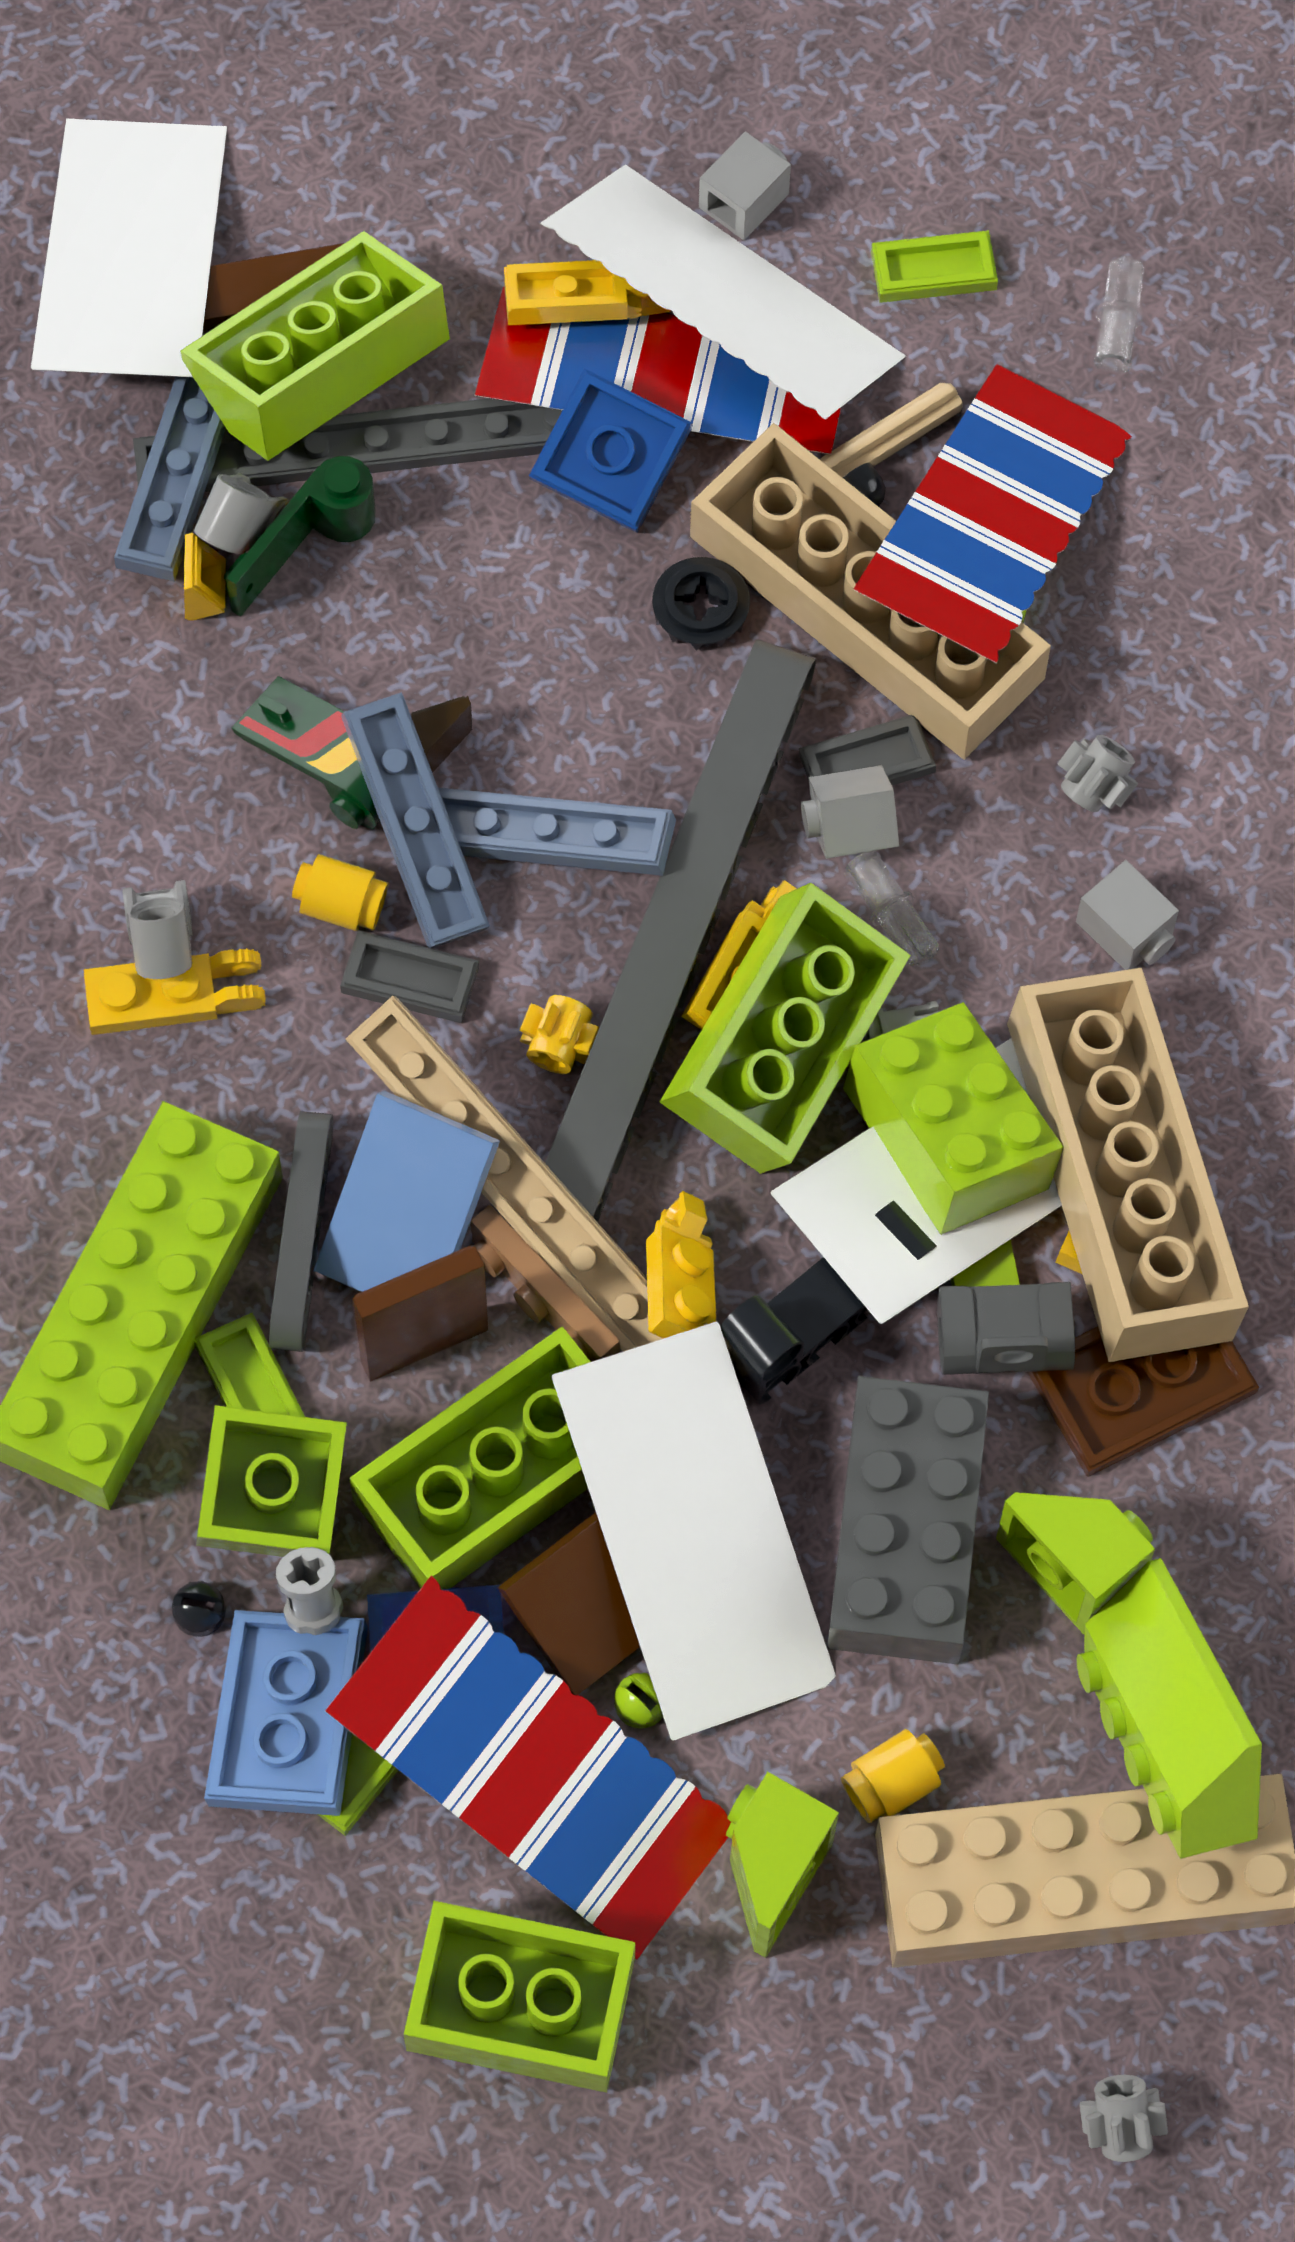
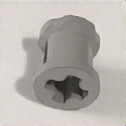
(308, 1582)

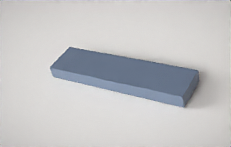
(171, 484)
(415, 820)
(560, 831)

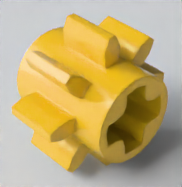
(558, 1033)

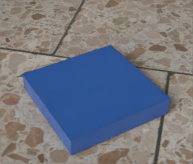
(610, 450)

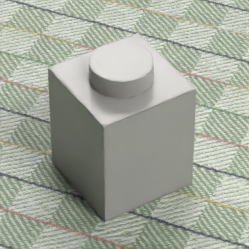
(745, 185)
(851, 812)
(1128, 917)

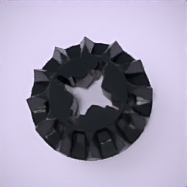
(682, 583)

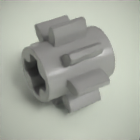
(1097, 773)
(1123, 2118)

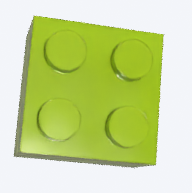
(270, 1482)

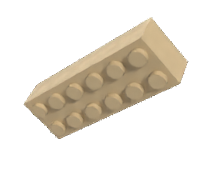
(803, 546)
(1127, 1165)
(1071, 1877)

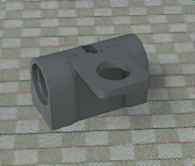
(1005, 1328)

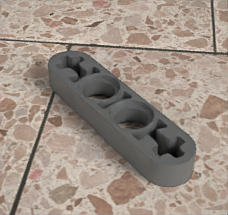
(301, 1231)

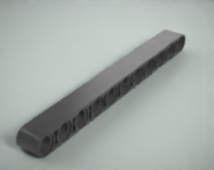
(678, 923)

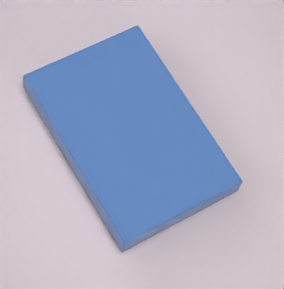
(405, 1194)
(272, 1728)

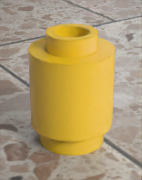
(340, 893)
(893, 1775)

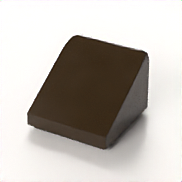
(443, 728)

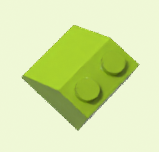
(1074, 1548)
(776, 1852)

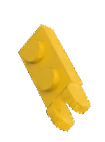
(126, 1001)

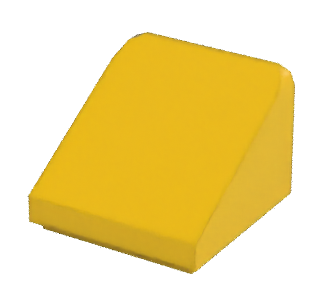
(203, 579)

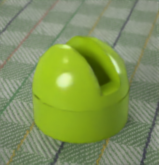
(632, 1707)

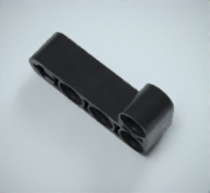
(782, 1336)

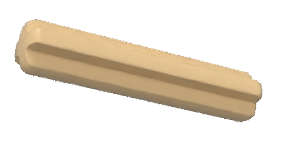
(896, 430)

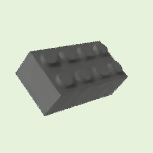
(908, 1520)

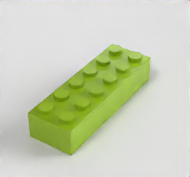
(136, 1304)

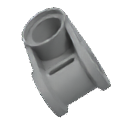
(237, 514)
(159, 930)

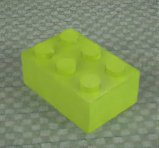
(953, 1117)
(519, 1996)

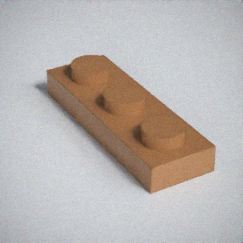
(538, 1287)

